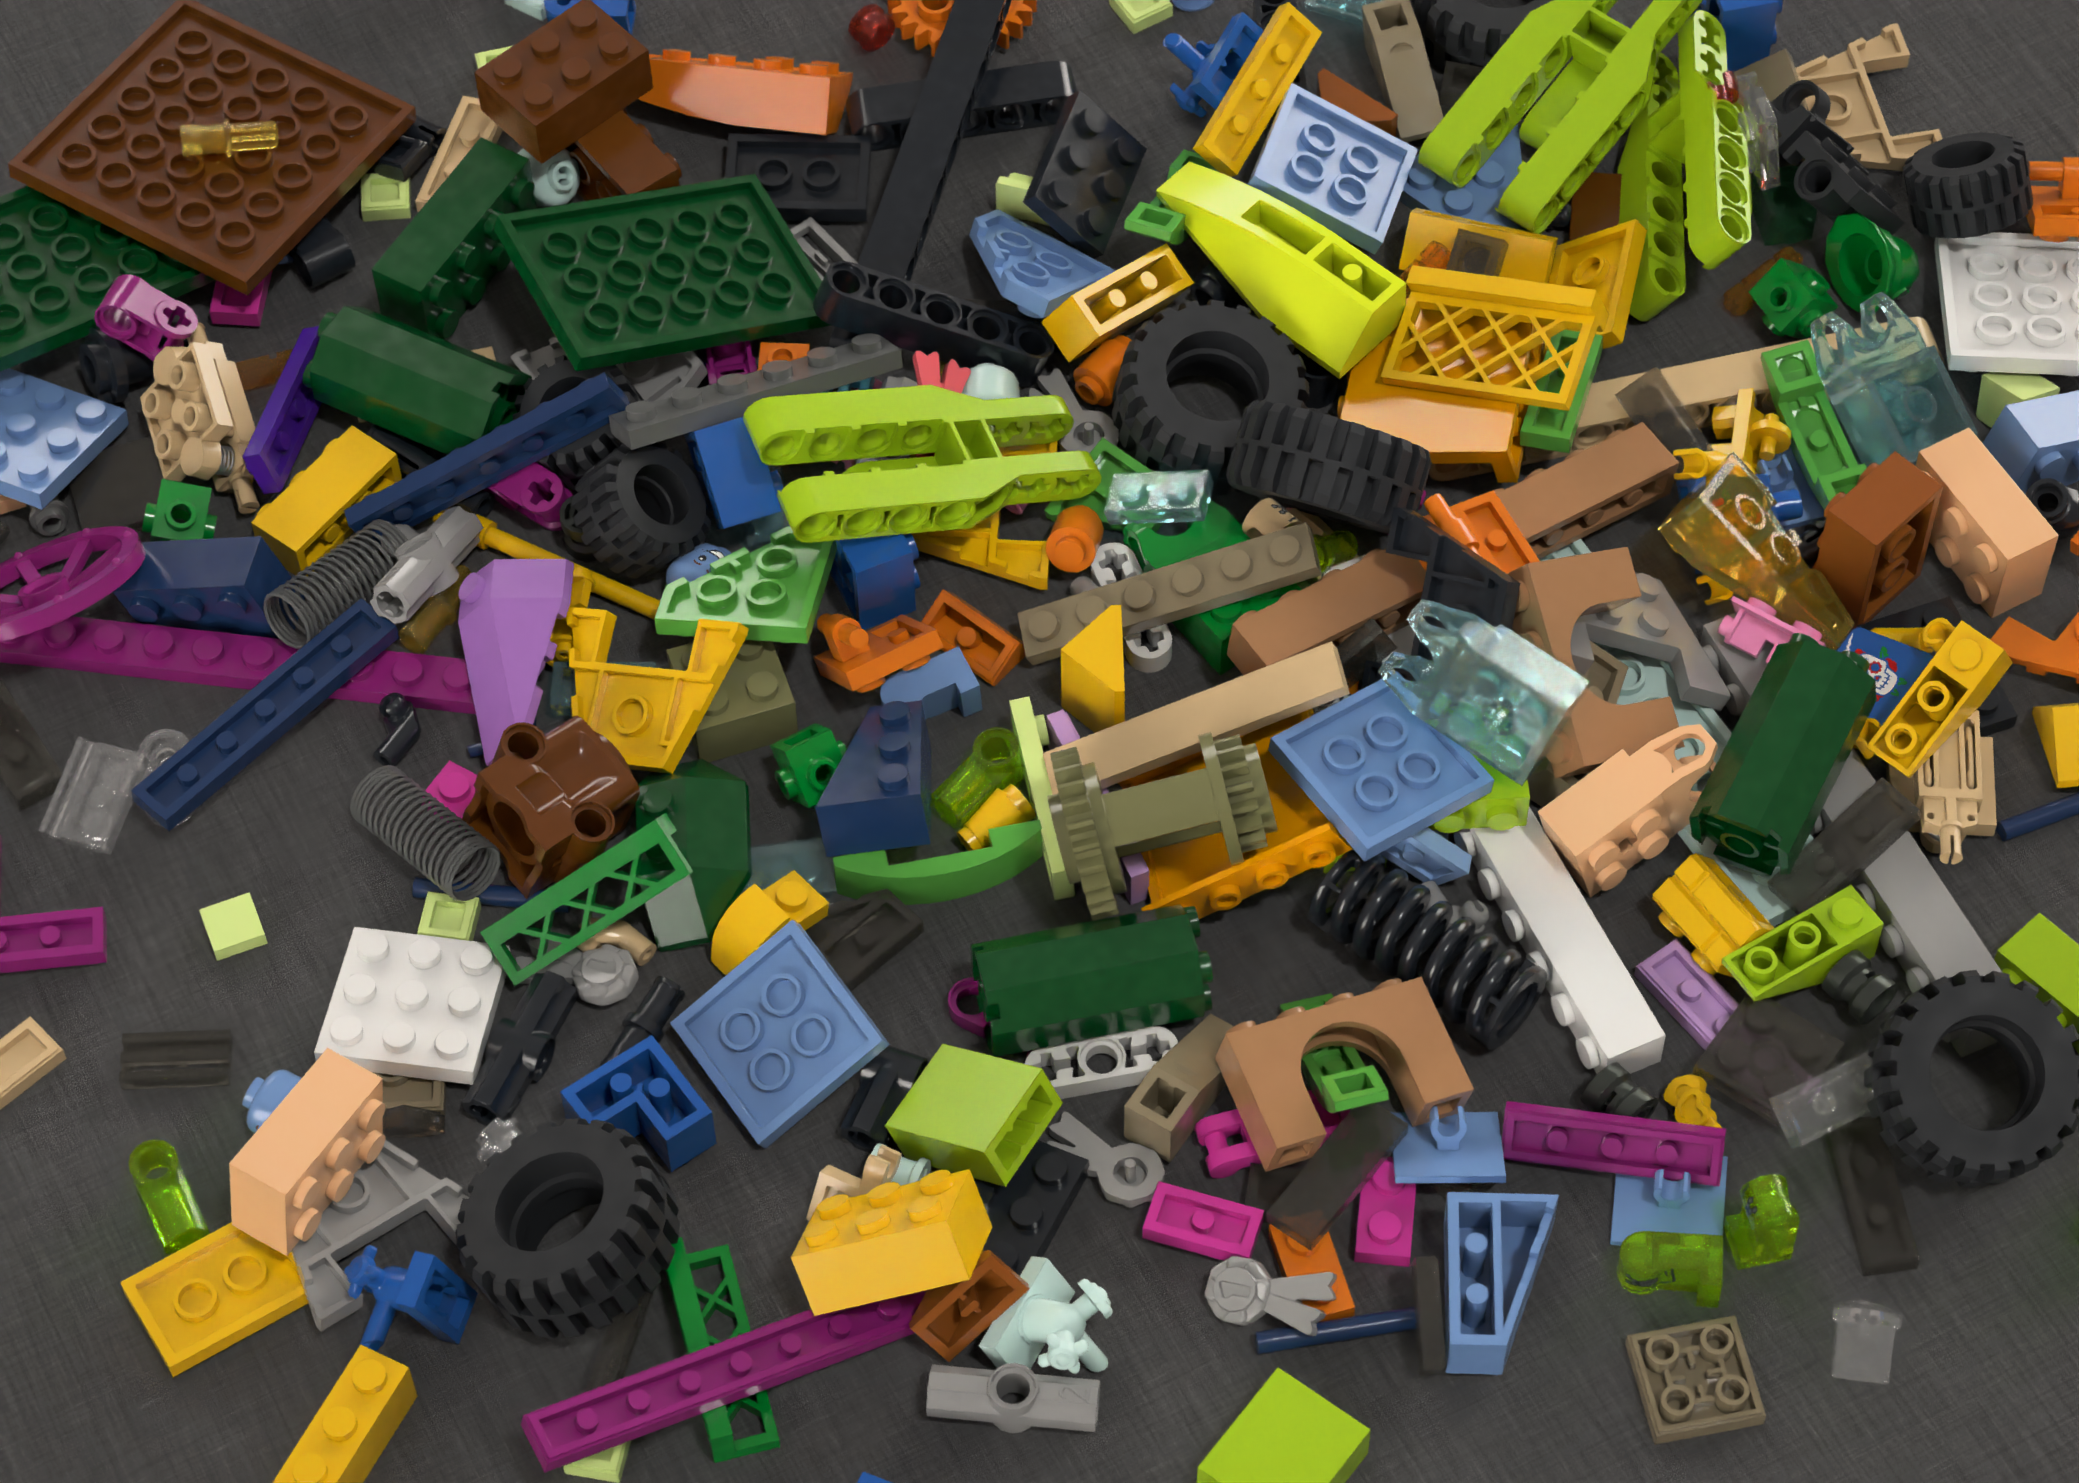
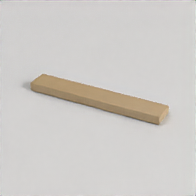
(1223, 710)

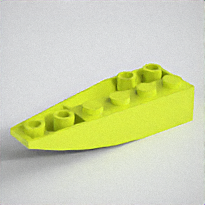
(1289, 267)

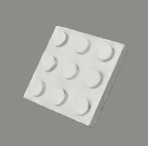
(413, 1005)

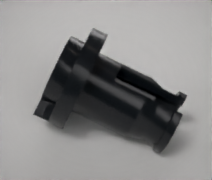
(113, 365)

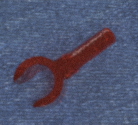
(1728, 90)

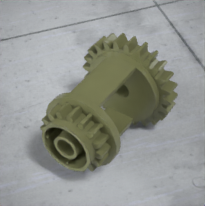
(1102, 827)

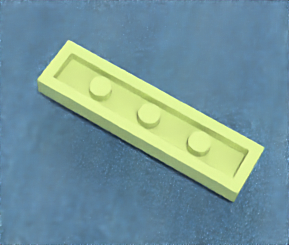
(1031, 736)

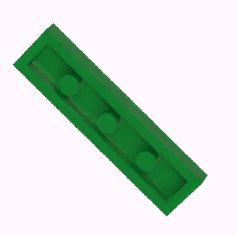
(586, 877)
(694, 1334)

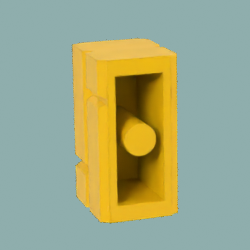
(1709, 912)

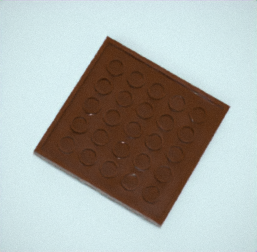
(228, 217)

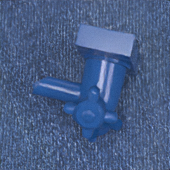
(1214, 64)
(424, 1291)

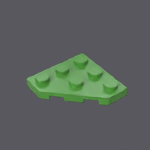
(766, 590)

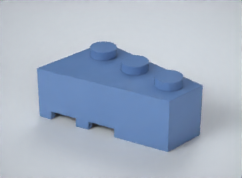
(2038, 439)
(1489, 1272)

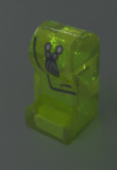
(1766, 1224)
(1673, 1263)

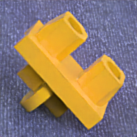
(1751, 432)

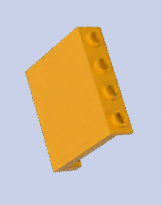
(1445, 424)
(1200, 869)

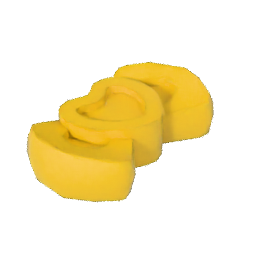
(1691, 1101)

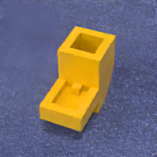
(760, 915)

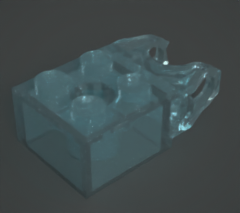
(1888, 385)
(1485, 689)

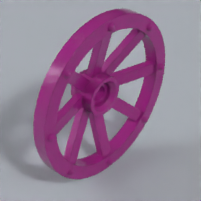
(60, 595)

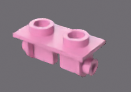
(1757, 624)

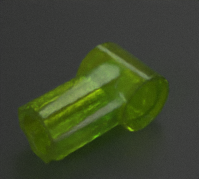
(978, 776)
(167, 1198)

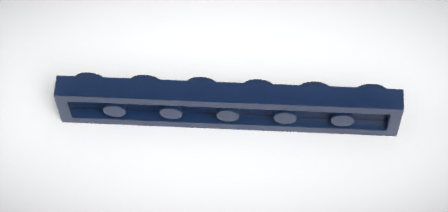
(492, 456)
(264, 714)

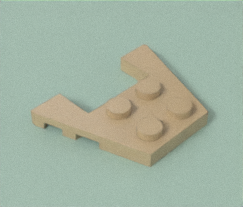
(1854, 107)

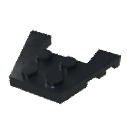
(1452, 578)

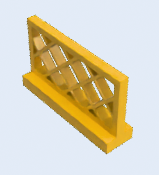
(1511, 303)

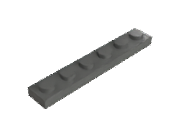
(733, 393)

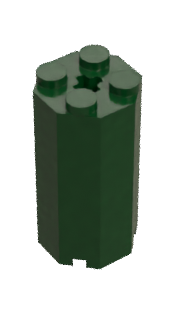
(410, 380)
(1784, 756)
(1091, 979)

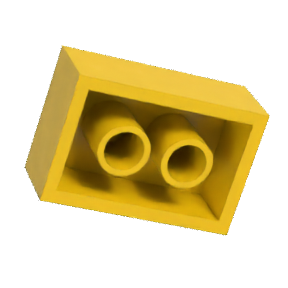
(892, 1241)

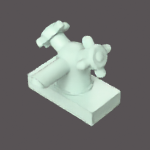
(1048, 1318)

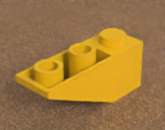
(1940, 699)

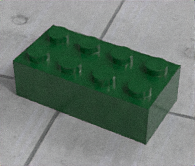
(451, 245)

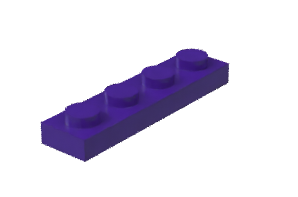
(284, 419)

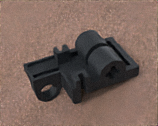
(1830, 175)

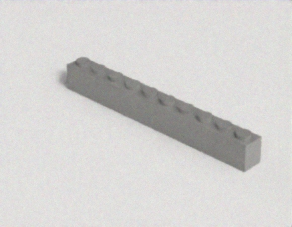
(1918, 912)

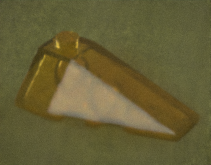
(1737, 541)

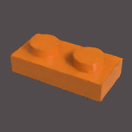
(1298, 1260)

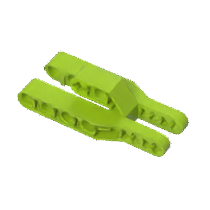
(1573, 119)
(1706, 137)
(917, 494)

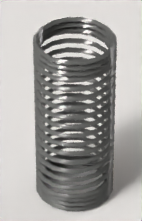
(373, 561)
(454, 861)

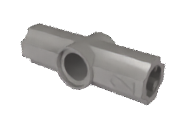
(426, 565)
(978, 1393)

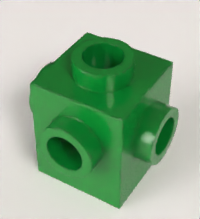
(1792, 298)
(180, 513)
(807, 763)

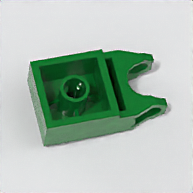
(1210, 629)

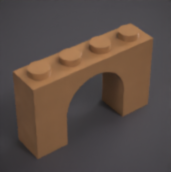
(1546, 610)
(1390, 1024)

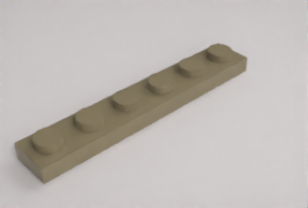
(1176, 590)

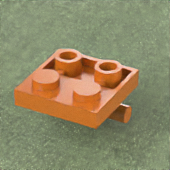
(2054, 208)
(1484, 528)
(863, 658)

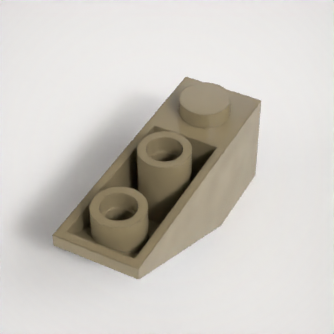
(1401, 67)
(1177, 1091)

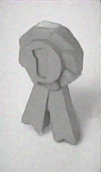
(1088, 425)
(598, 974)
(1124, 1172)
(1244, 1291)

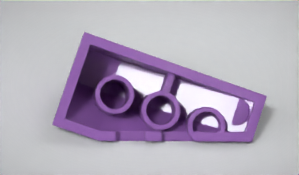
(506, 638)

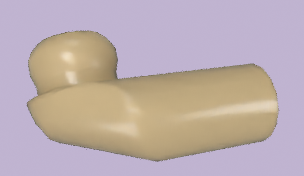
(624, 937)

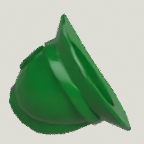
(1868, 261)

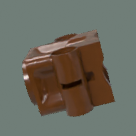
(551, 800)

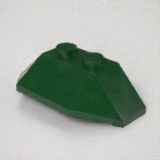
(713, 836)

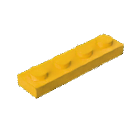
(1257, 90)

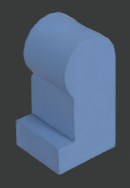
(940, 684)

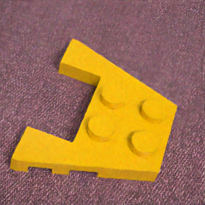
(983, 550)
(647, 709)

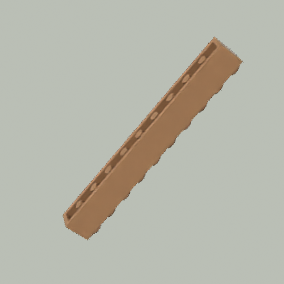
(1547, 506)

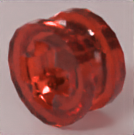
(871, 27)

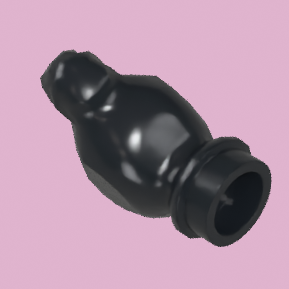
(2057, 505)

